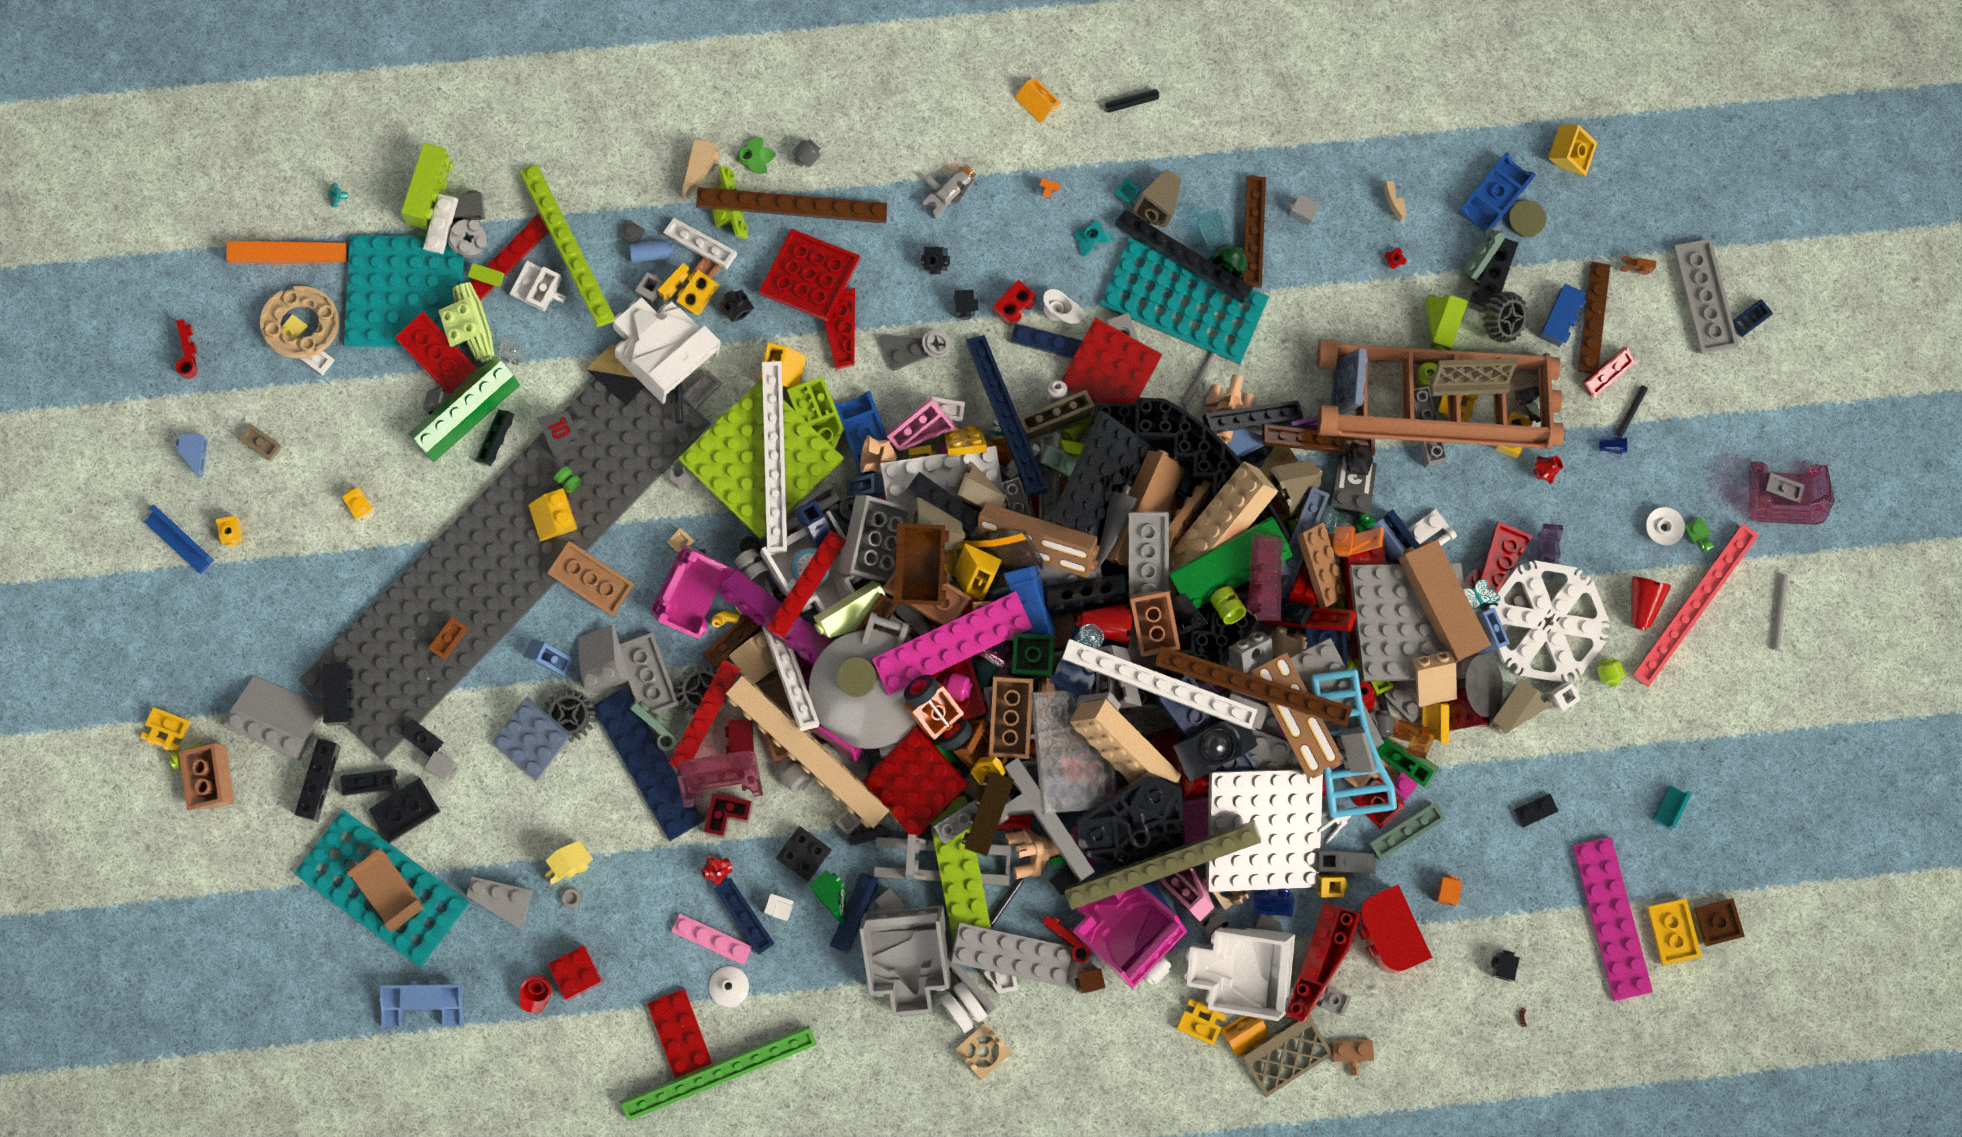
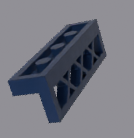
(857, 906)

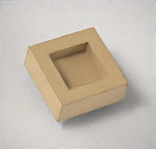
(679, 539)

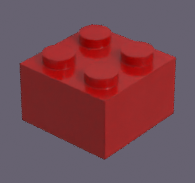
(575, 973)

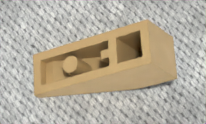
(700, 164)

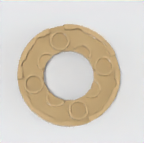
(299, 297)

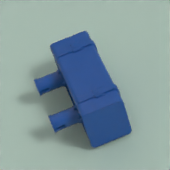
(1032, 595)

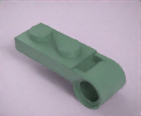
(1057, 460)
(655, 722)

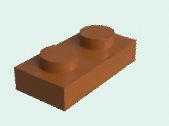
(448, 638)

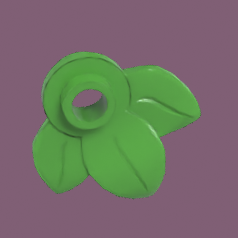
(759, 155)

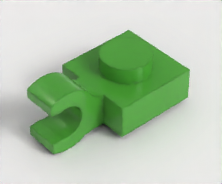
(1698, 532)

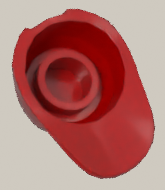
(534, 993)

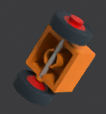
(936, 712)

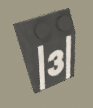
(1352, 491)

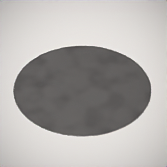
(1484, 685)

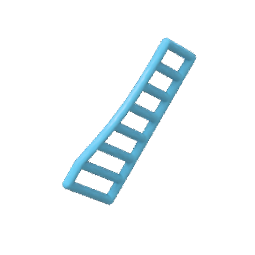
(1330, 775)

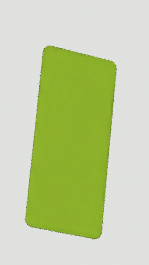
(486, 275)

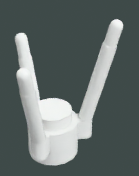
(1342, 821)

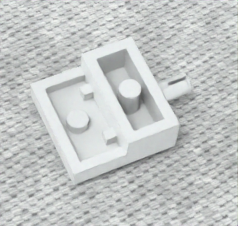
(537, 286)

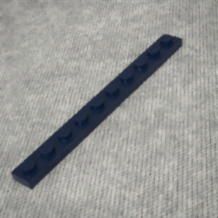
(1006, 416)

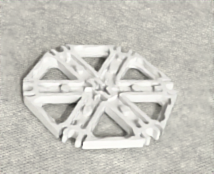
(1565, 625)

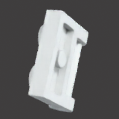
(1431, 525)

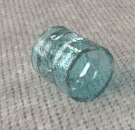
(1090, 636)

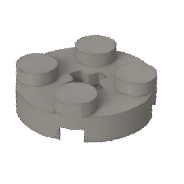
(463, 247)

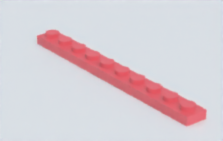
(1695, 605)

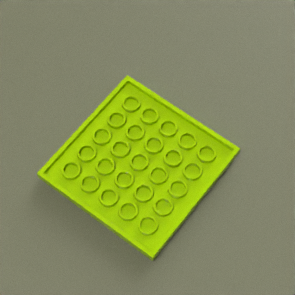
(732, 459)

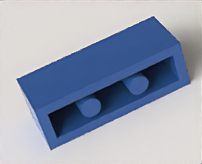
(1563, 315)

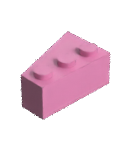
(919, 425)
(1190, 891)

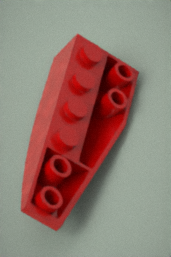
(1324, 955)

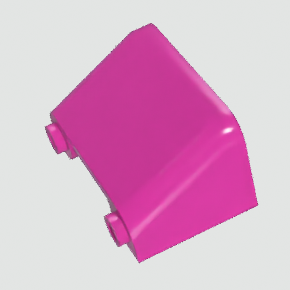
(689, 591)

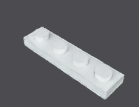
(700, 243)

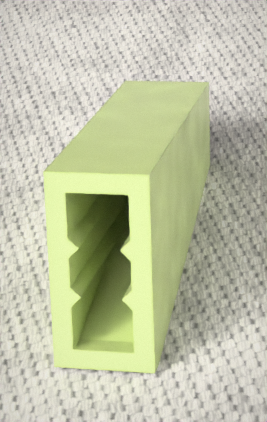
(849, 612)

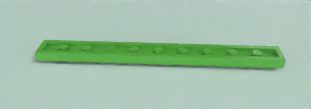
(718, 1072)

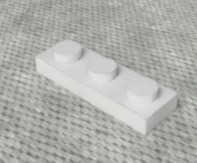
(440, 224)

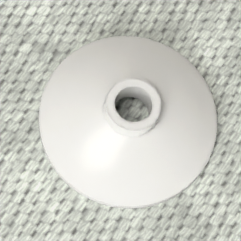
(1669, 518)
(739, 986)

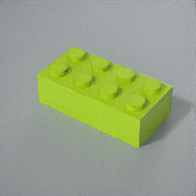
(426, 184)

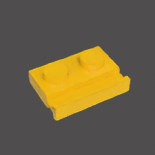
(674, 282)

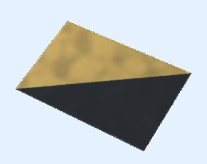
(615, 376)
(1269, 457)

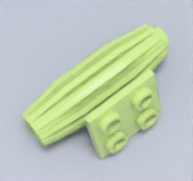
(467, 322)

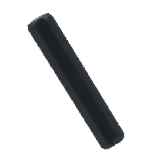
(1132, 100)

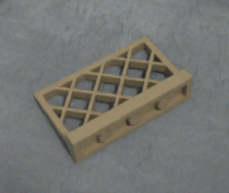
(1466, 383)
(1275, 1040)

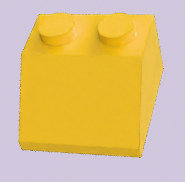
(1573, 149)
(552, 515)

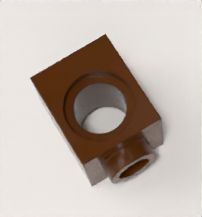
(1090, 981)

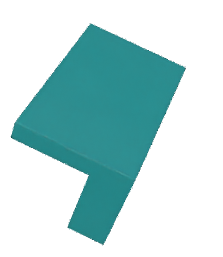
(1671, 807)

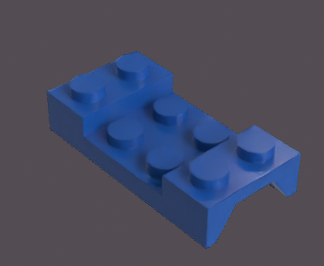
(1496, 193)
(860, 420)

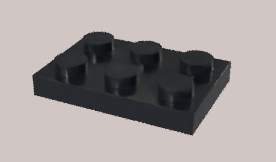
(404, 810)

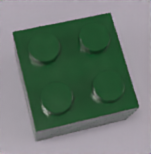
(1033, 655)

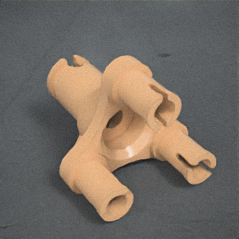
(1229, 401)
(1036, 847)

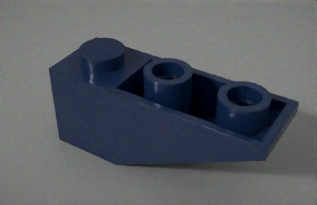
(813, 523)

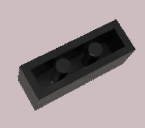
(337, 694)

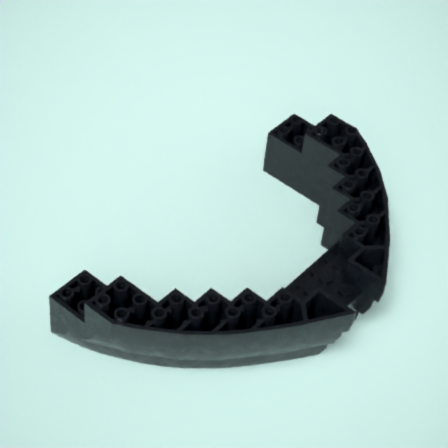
(1203, 458)

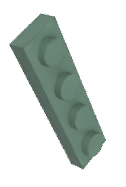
(1407, 831)

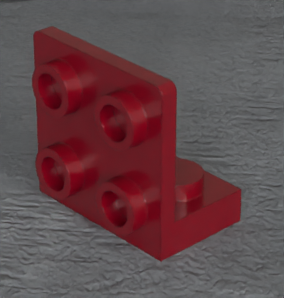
(1463, 715)

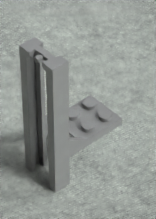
(1030, 802)
(911, 872)

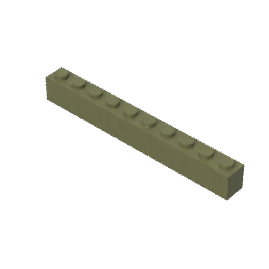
(1163, 864)

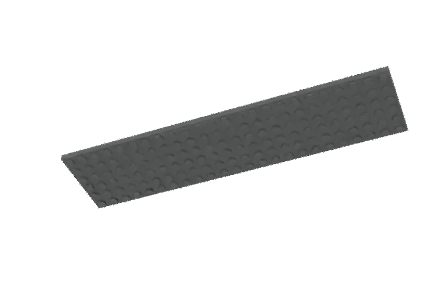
(494, 565)

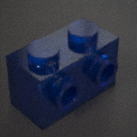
(1273, 902)

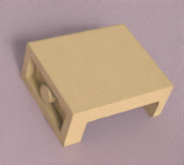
(1435, 678)

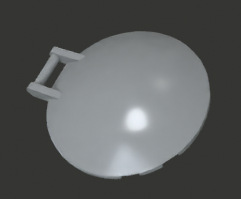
(864, 720)

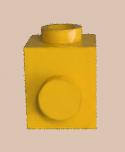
(985, 766)

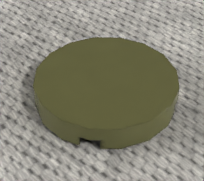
(1527, 218)
(856, 677)

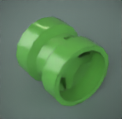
(567, 479)

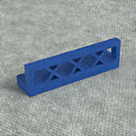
(178, 540)

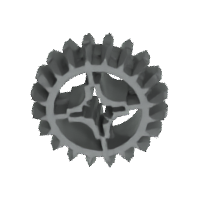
(1505, 317)
(694, 691)
(557, 703)

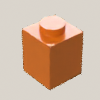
(1449, 890)

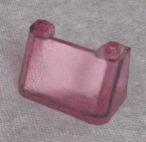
(1814, 504)
(718, 771)

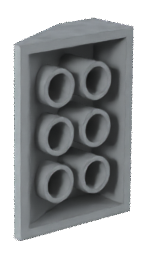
(872, 538)
(274, 717)

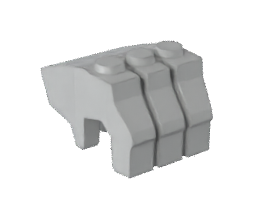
(685, 481)

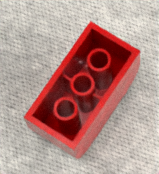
(1391, 931)

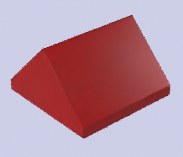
(1383, 817)

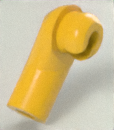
(724, 617)

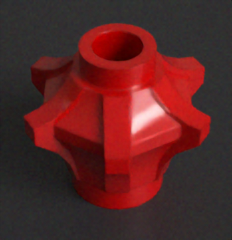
(1547, 468)
(716, 869)

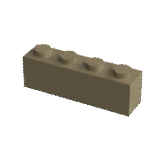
(1057, 415)

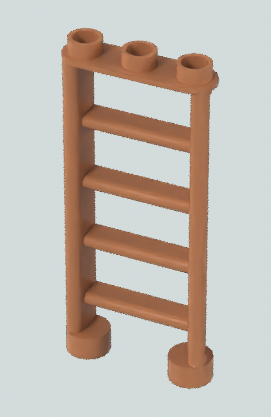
(1453, 430)

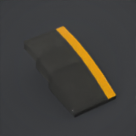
(1010, 546)

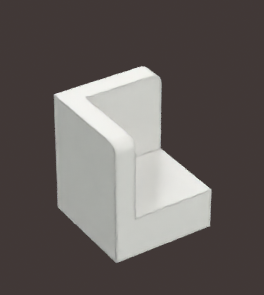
(779, 907)

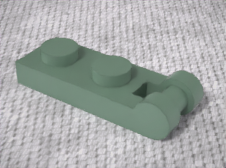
(1483, 253)

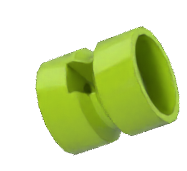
(1228, 605)

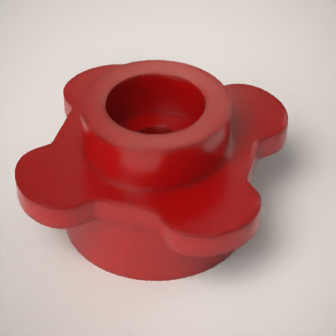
(1395, 263)

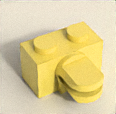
(568, 862)

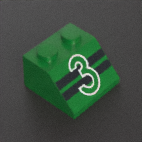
(830, 892)

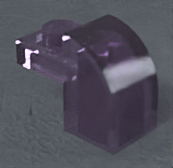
(1548, 543)

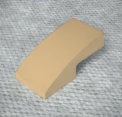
(1397, 205)

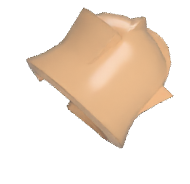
(875, 453)

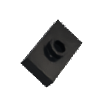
(421, 737)

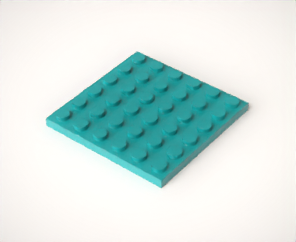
(392, 284)

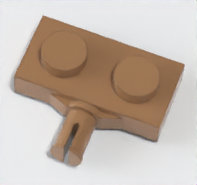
(1353, 1053)

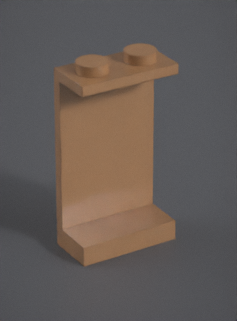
(385, 889)

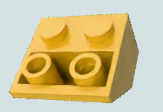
(792, 364)
(975, 571)

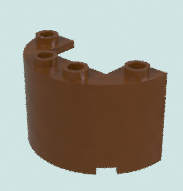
(920, 564)

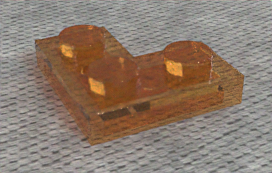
(1420, 737)

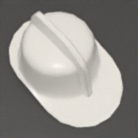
(1061, 308)

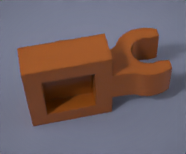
(1643, 266)

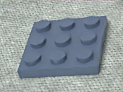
(1349, 381)
(531, 738)

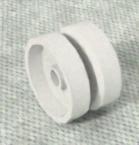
(960, 1009)

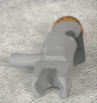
(950, 191)

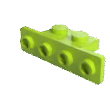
(724, 217)

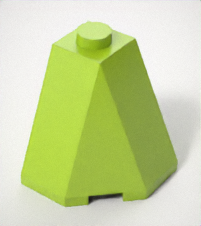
(1443, 319)

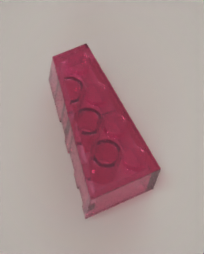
(1265, 577)

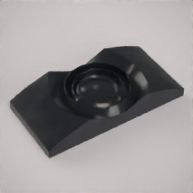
(1213, 747)

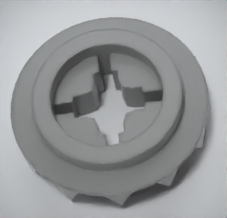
(941, 339)

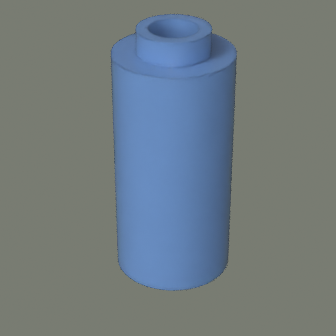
(651, 251)
(1392, 545)

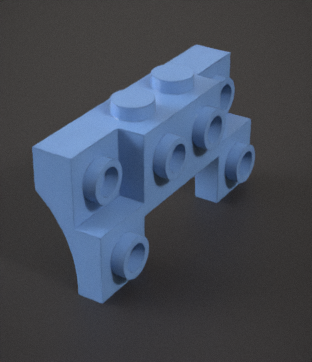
(411, 997)

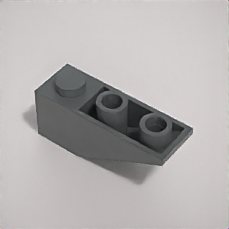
(1346, 862)

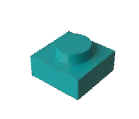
(1127, 191)

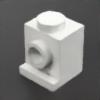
(1562, 702)

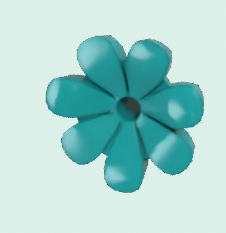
(336, 195)

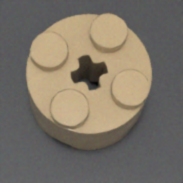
(1287, 642)

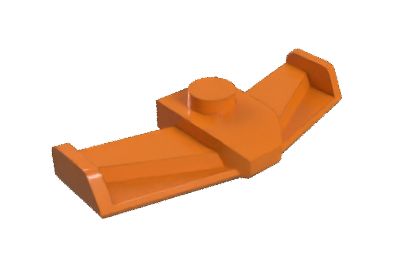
(1347, 543)

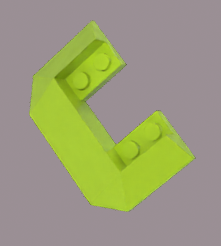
(817, 408)

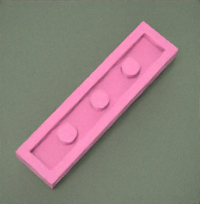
(711, 939)

